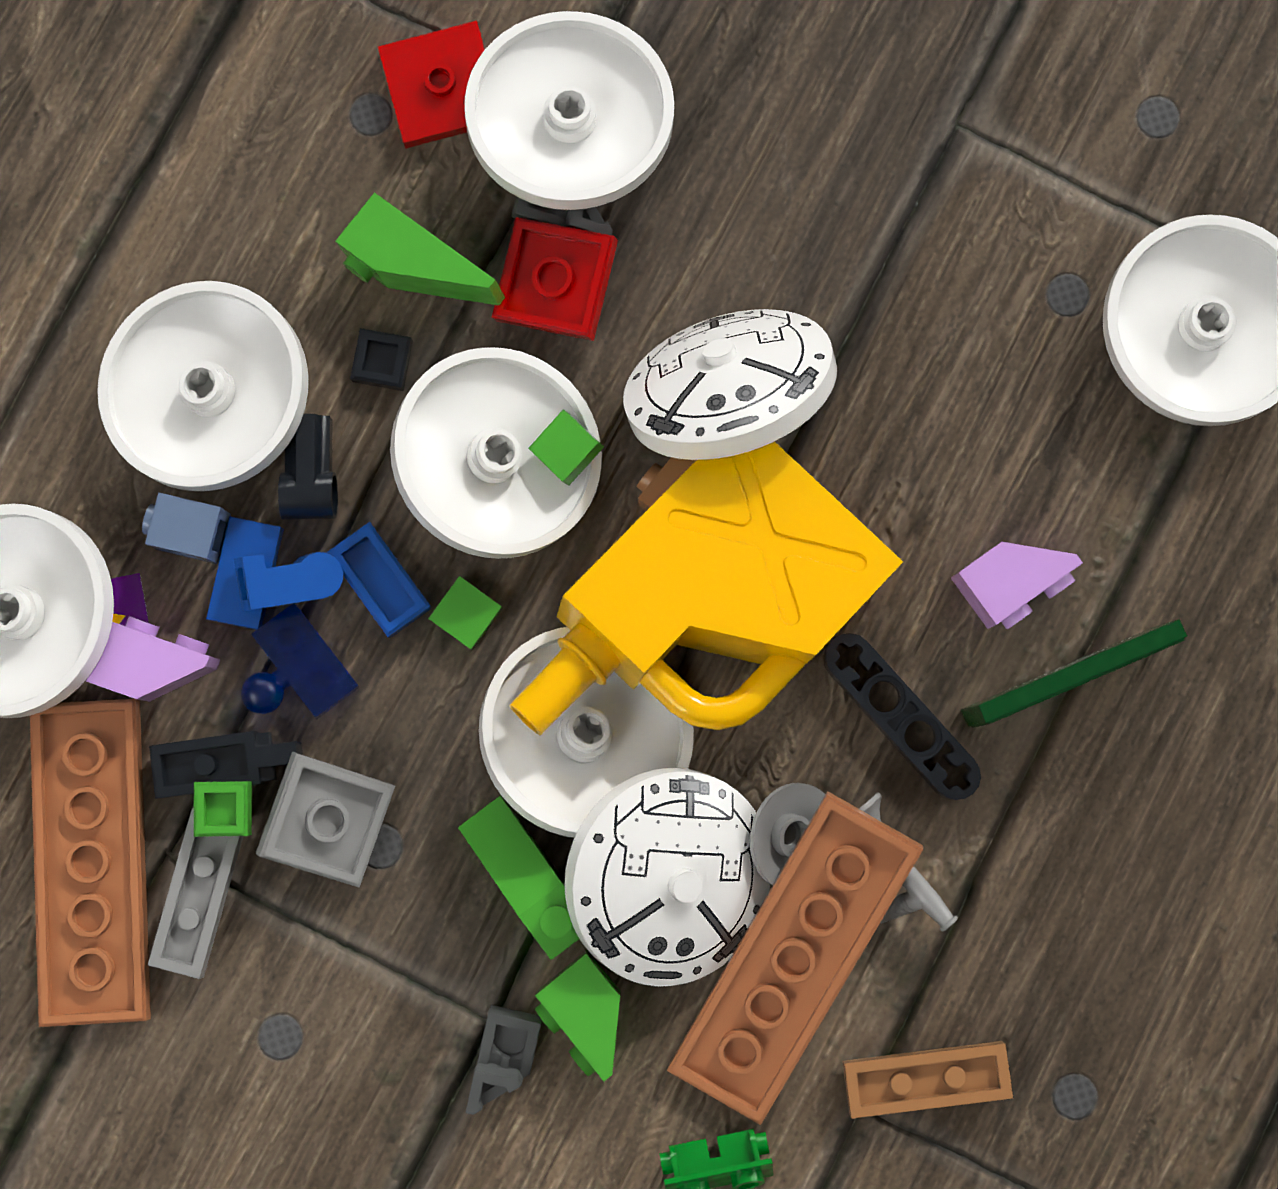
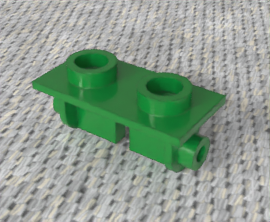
(737, 1164)

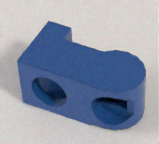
(307, 579)

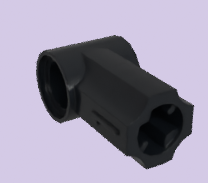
(309, 485)

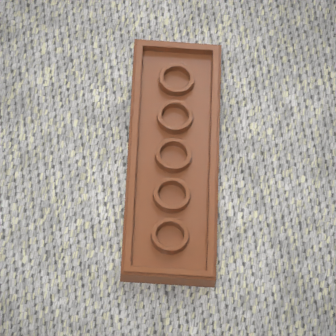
(89, 863)
(794, 957)

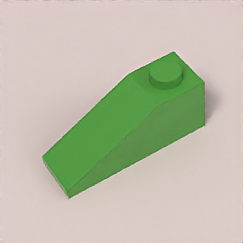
(409, 258)
(522, 874)

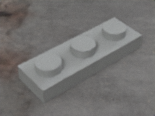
(194, 902)

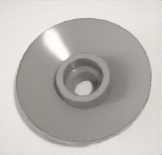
(781, 813)

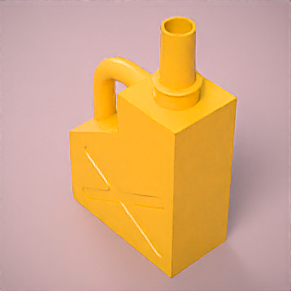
(726, 562)

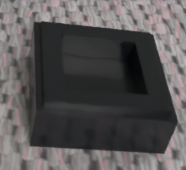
(381, 359)

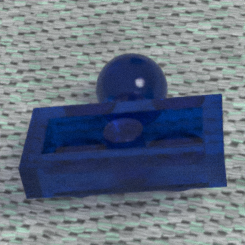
(301, 662)

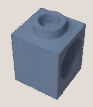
(186, 527)

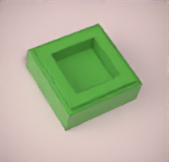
(566, 447)
(465, 613)
(223, 808)

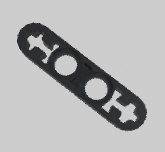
(908, 709)

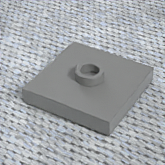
(325, 819)

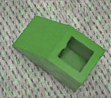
(586, 1008)

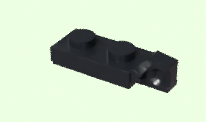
(217, 759)

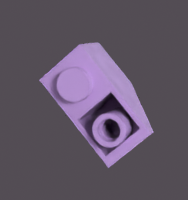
(1010, 577)
(146, 665)

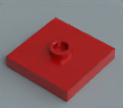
(430, 81)
(555, 278)

